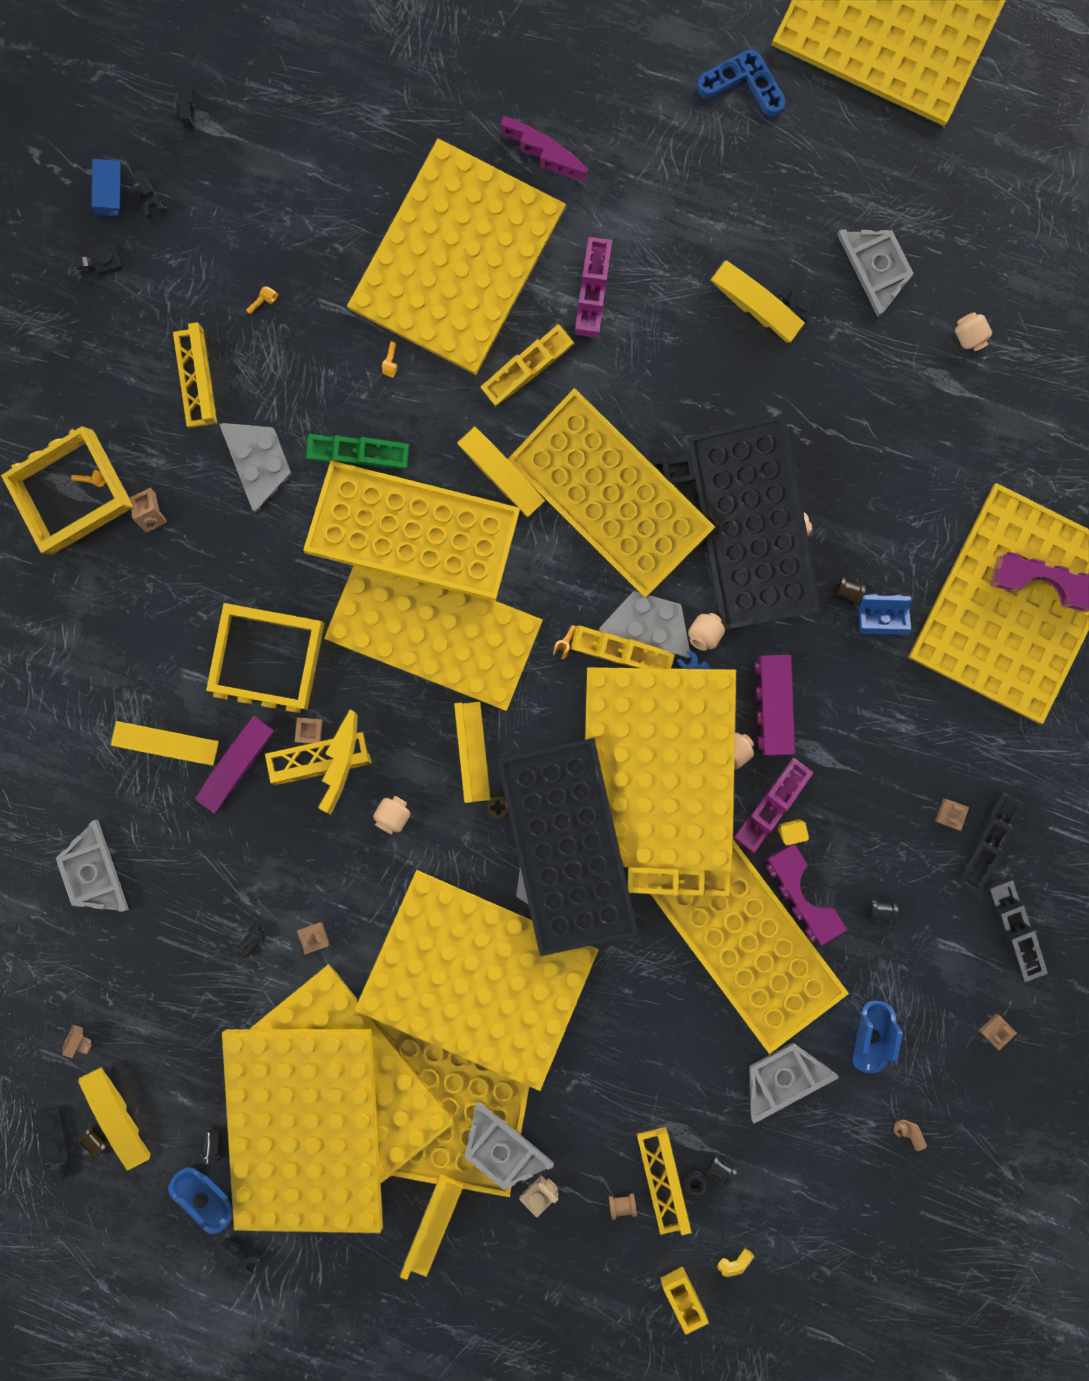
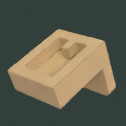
(539, 1195)

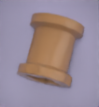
(622, 1206)

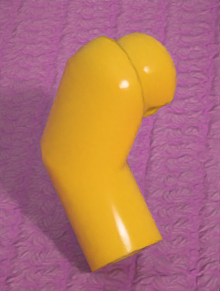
(736, 1267)

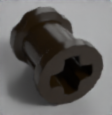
(849, 591)
(493, 813)
(92, 1142)

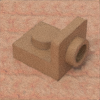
(146, 510)

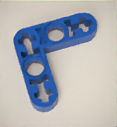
(744, 72)

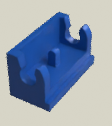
(105, 187)

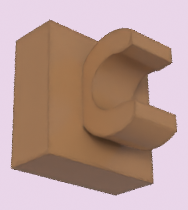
(952, 814)
(313, 937)
(997, 1031)
(76, 1041)

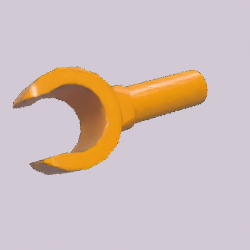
(265, 294)
(390, 368)
(96, 479)
(564, 644)

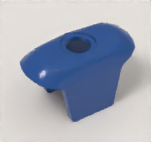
(874, 1056)
(215, 1214)

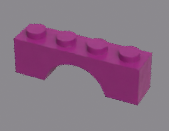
(1013, 573)
(788, 866)

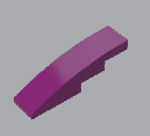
(551, 154)
(593, 287)
(234, 764)
(772, 806)

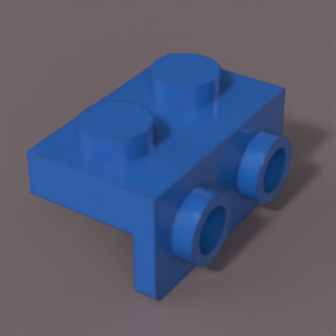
(884, 614)

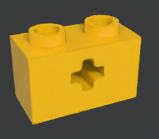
(684, 1300)

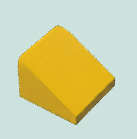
(793, 832)

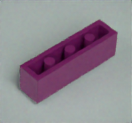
(776, 705)

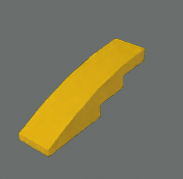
(757, 300)
(527, 365)
(500, 471)
(620, 650)
(164, 743)
(342, 752)
(678, 881)
(113, 1118)

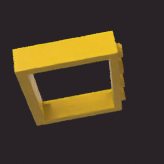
(41, 459)
(271, 701)

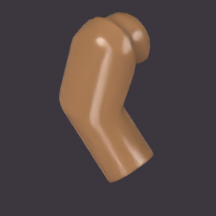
(912, 1131)

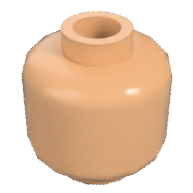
(973, 331)
(706, 631)
(743, 749)
(391, 815)

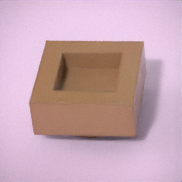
(308, 730)

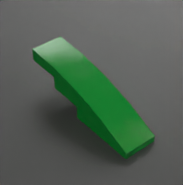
(357, 451)

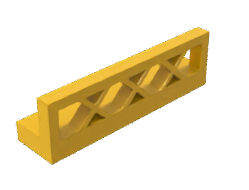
(200, 376)
(472, 751)
(312, 769)
(674, 1185)
(432, 1227)

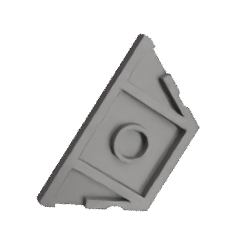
(878, 264)
(257, 460)
(650, 622)
(91, 872)
(784, 1079)
(501, 1150)

